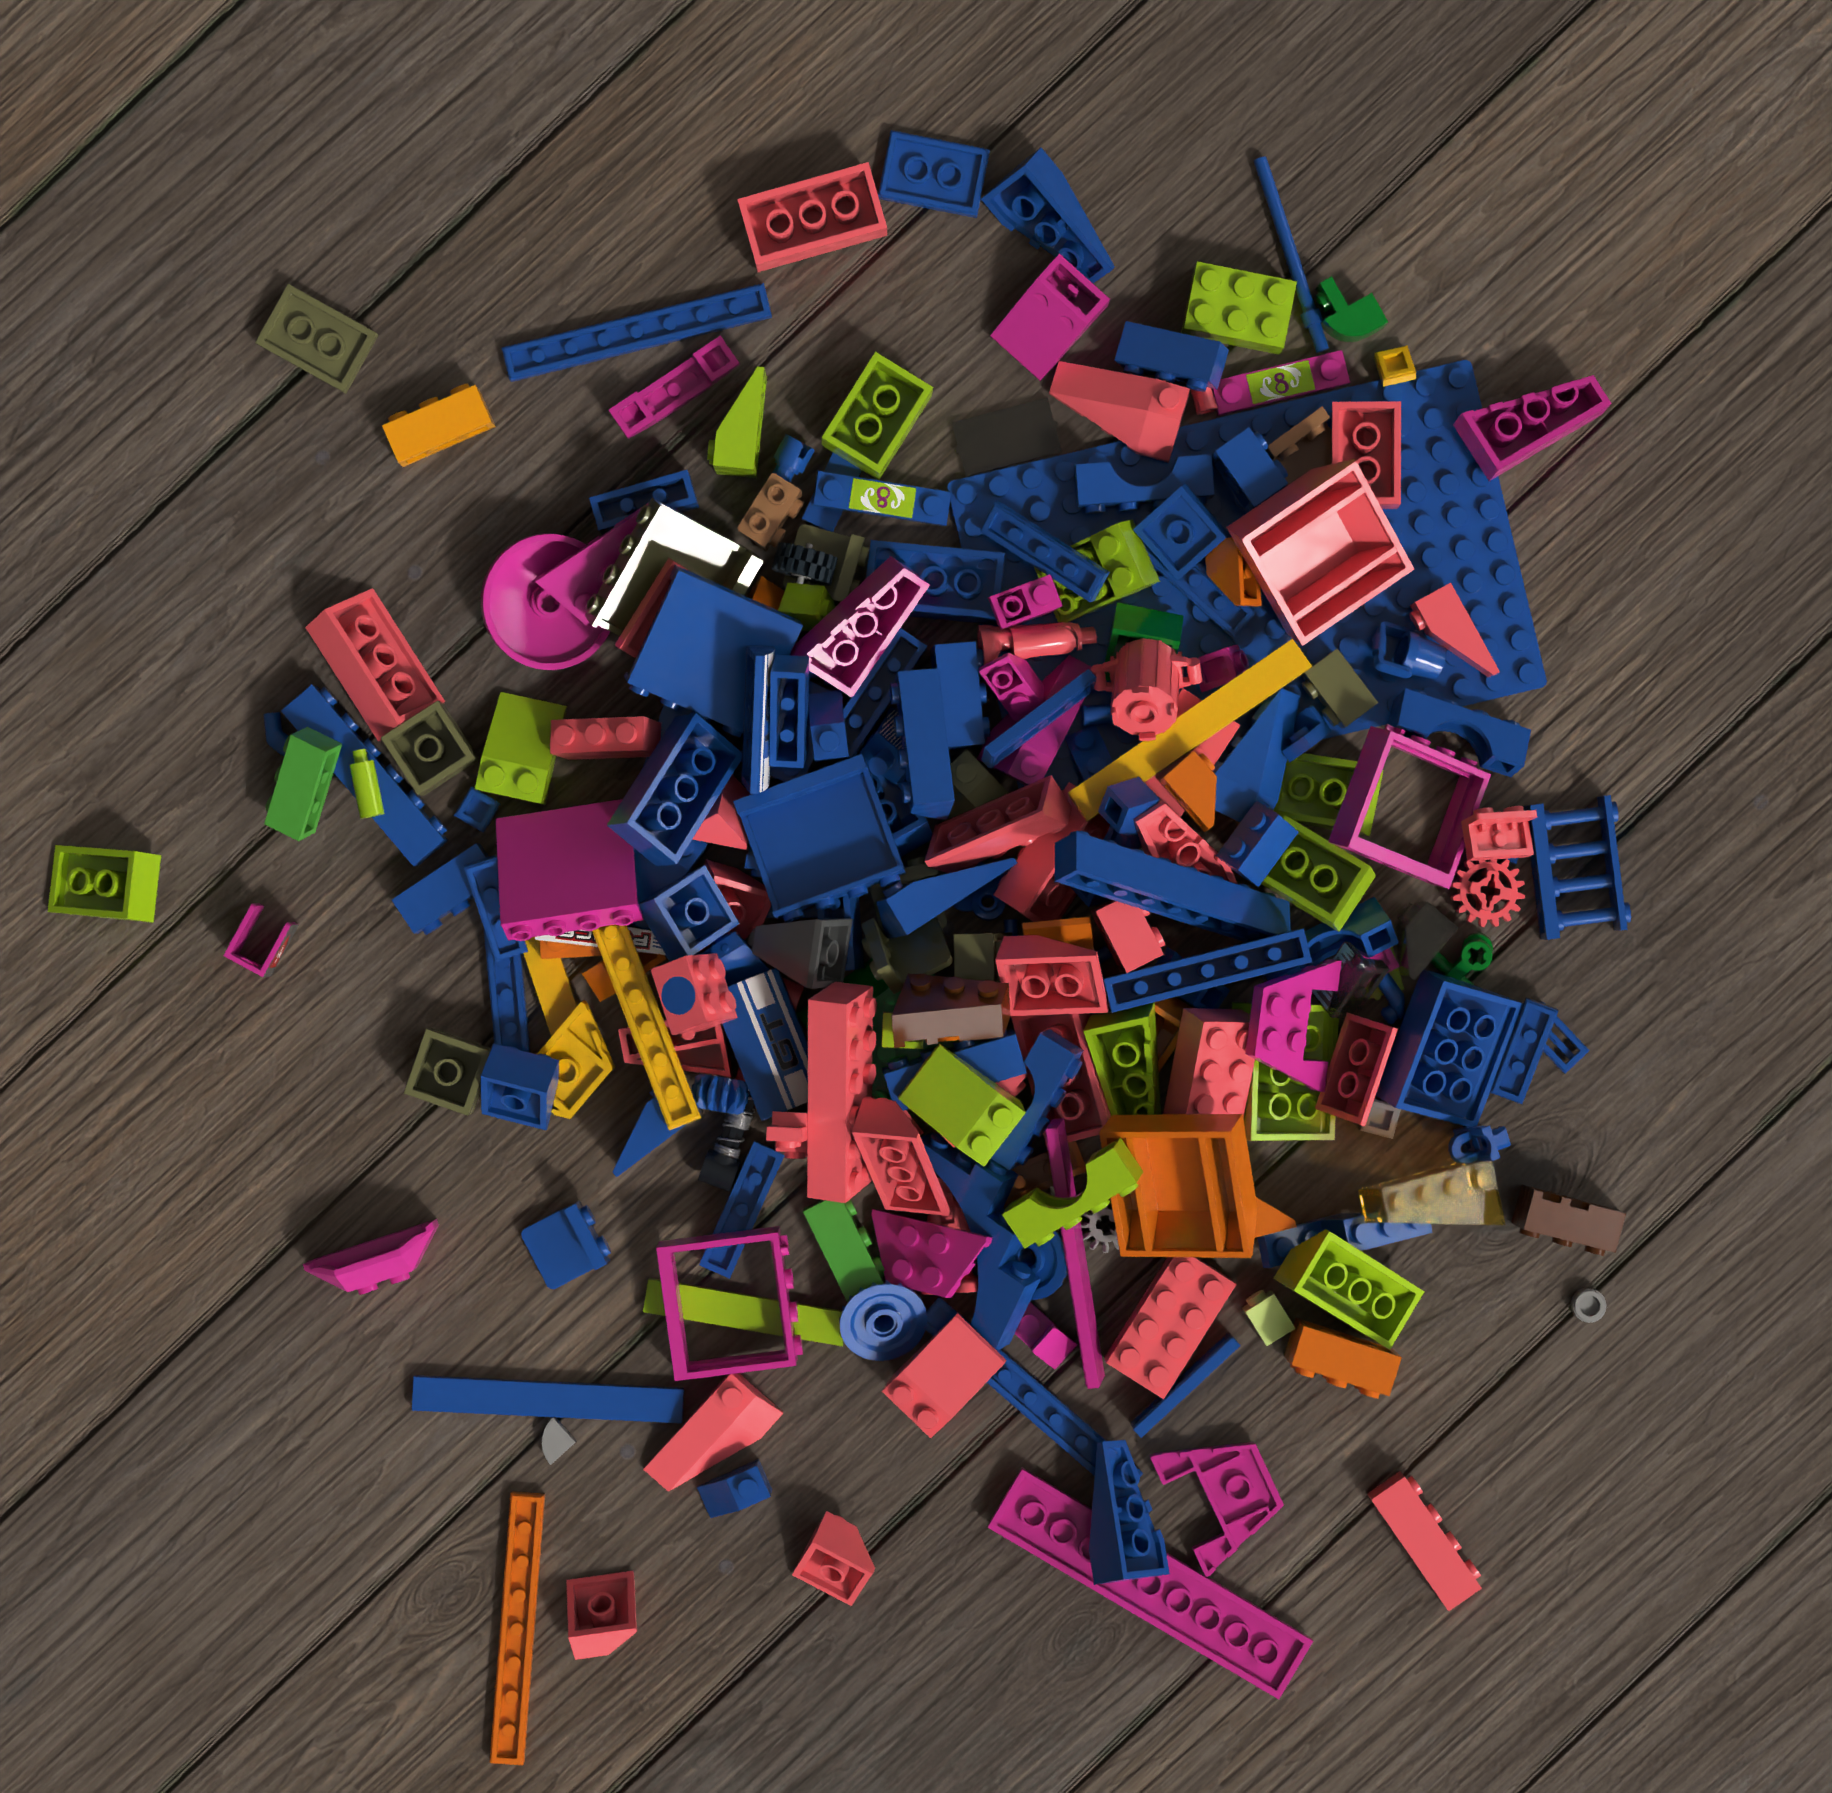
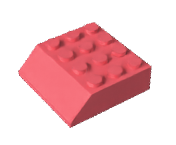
(1320, 548)

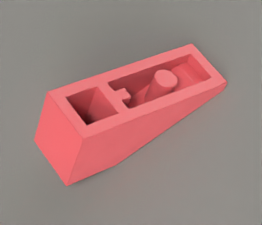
(1449, 624)

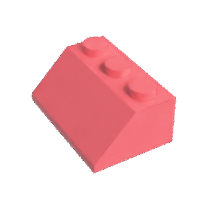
(1373, 438)
(1356, 1068)

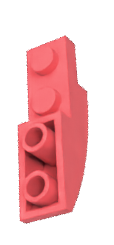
(789, 1133)

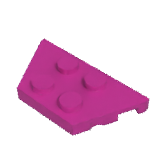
(925, 1253)

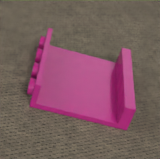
(564, 872)

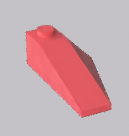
(1130, 407)
(1169, 837)
(721, 1426)

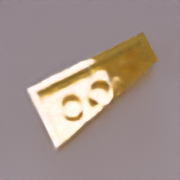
(1437, 1196)

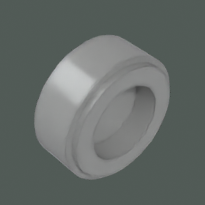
(1588, 1305)

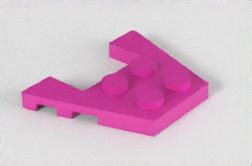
(1281, 1022)
(1236, 1488)

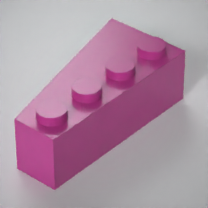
(1524, 426)
(861, 626)

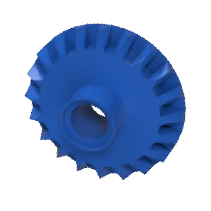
(1048, 1265)
(886, 1336)

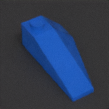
(1046, 211)
(1257, 762)
(918, 902)
(1121, 1531)

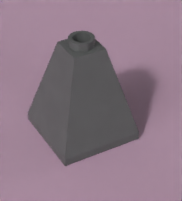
(805, 950)

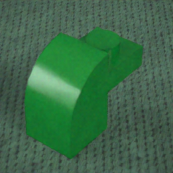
(1352, 321)

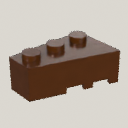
(1568, 1220)

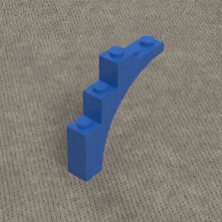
(981, 1192)

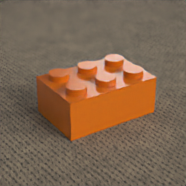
(1342, 1358)

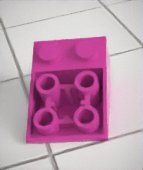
(1050, 317)

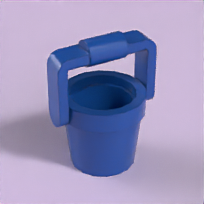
(1412, 656)

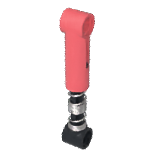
(722, 1161)

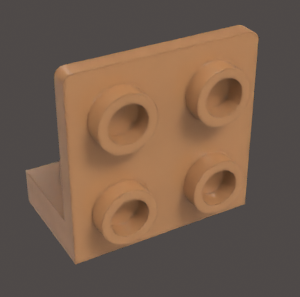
(1304, 446)

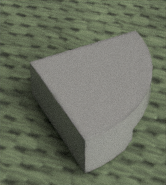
(556, 1440)

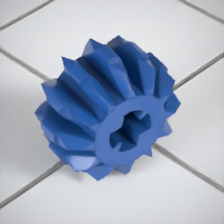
(720, 1093)

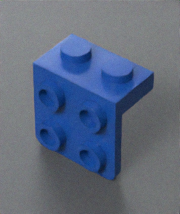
(566, 1245)

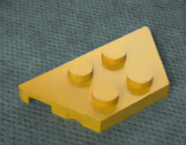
(582, 1060)

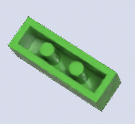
(302, 783)
(844, 1245)

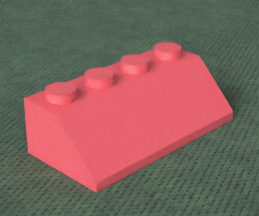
(373, 662)
(998, 826)
(1031, 882)
(897, 1159)

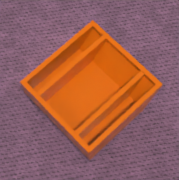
(1192, 1189)

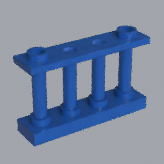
(1548, 887)

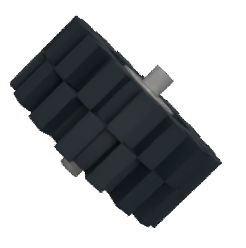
(804, 563)

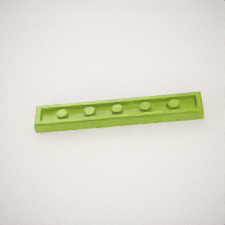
(746, 1312)

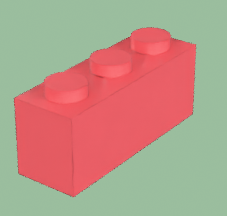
(604, 737)

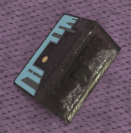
(1356, 984)

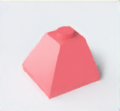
(835, 1559)
(600, 1613)

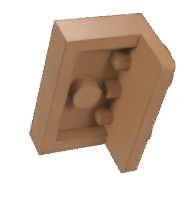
(770, 511)

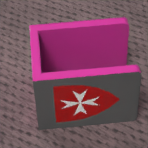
(242, 934)

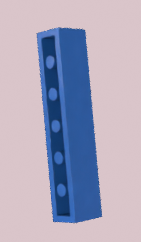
(404, 818)
(1207, 970)

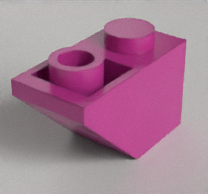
(1025, 602)
(1014, 684)

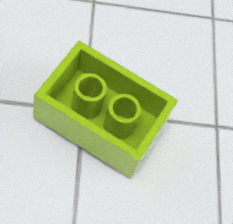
(1239, 307)
(877, 416)
(1319, 877)

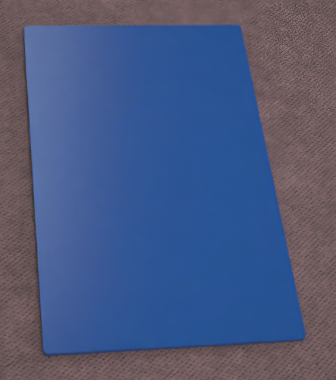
(1447, 523)

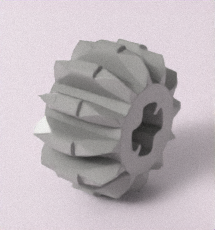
(1096, 1231)

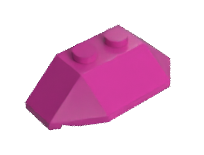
(375, 1260)

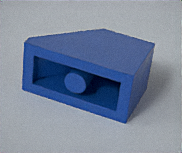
(827, 726)
(735, 1490)

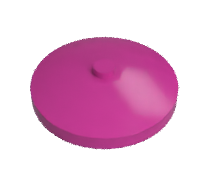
(525, 617)

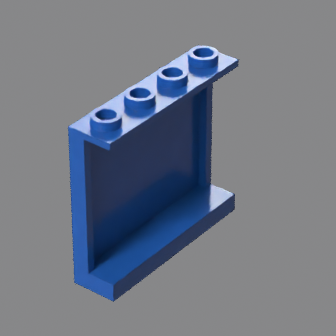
(699, 648)
(820, 838)

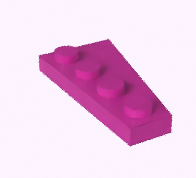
(582, 573)

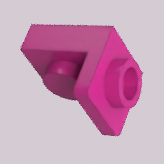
(1222, 667)

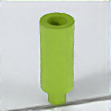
(366, 785)

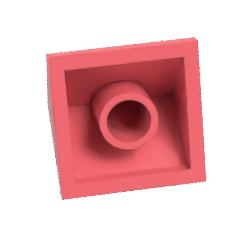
(723, 823)

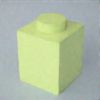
(1267, 1316)

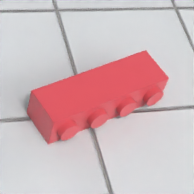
(1424, 1540)

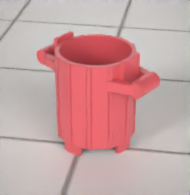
(1146, 686)

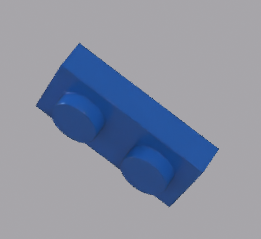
(1088, 751)

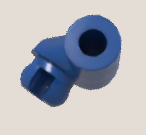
(273, 730)
(1395, 998)

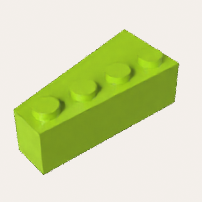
(1126, 1059)

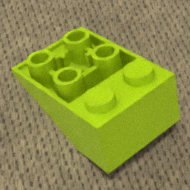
(1120, 553)

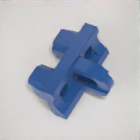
(1477, 1143)

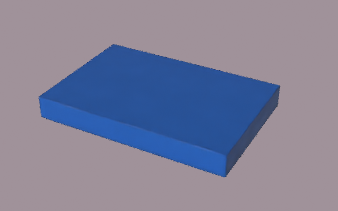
(933, 174)

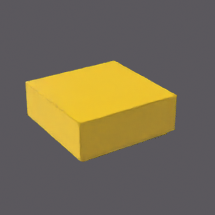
(1395, 366)

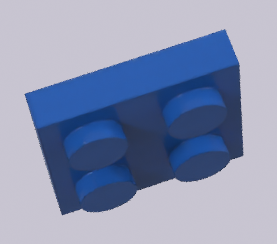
(1181, 532)

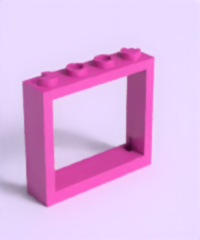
(1450, 840)
(674, 1316)

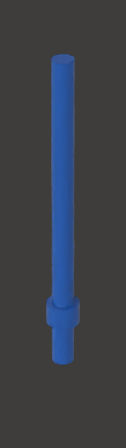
(1311, 316)

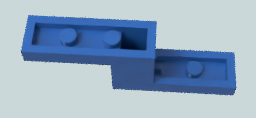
(1347, 1226)

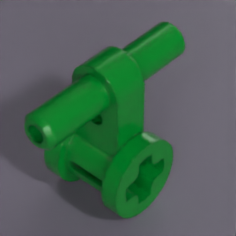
(1466, 961)

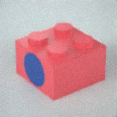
(694, 993)

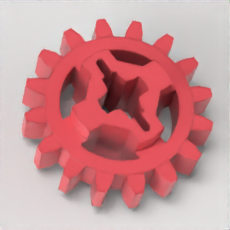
(1485, 906)

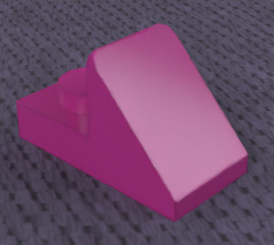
(1044, 1337)

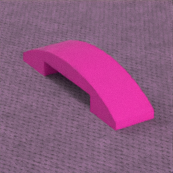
(675, 388)

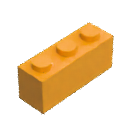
(438, 424)

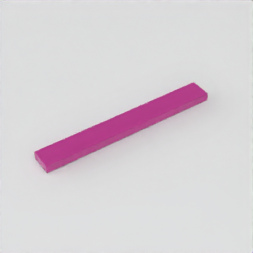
(1075, 1258)

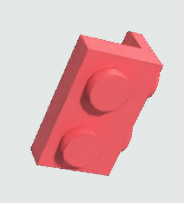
(1498, 834)

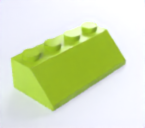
(1350, 1286)

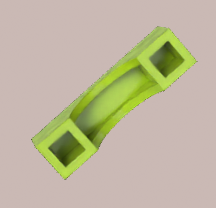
(1040, 1214)

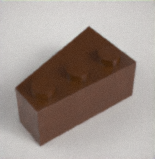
(949, 1008)

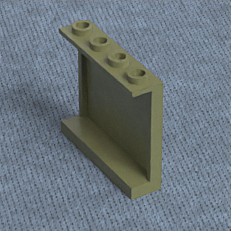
(656, 537)

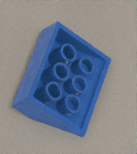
(1448, 1049)

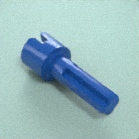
(791, 457)

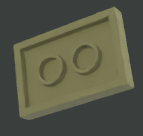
(316, 338)

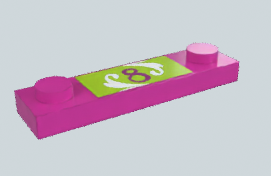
(1281, 383)

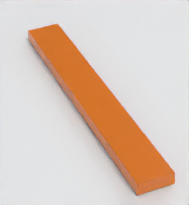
(517, 1628)

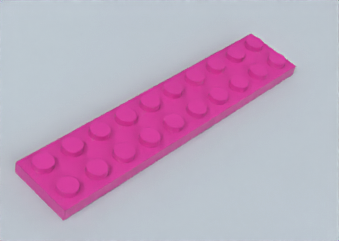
(1178, 1603)

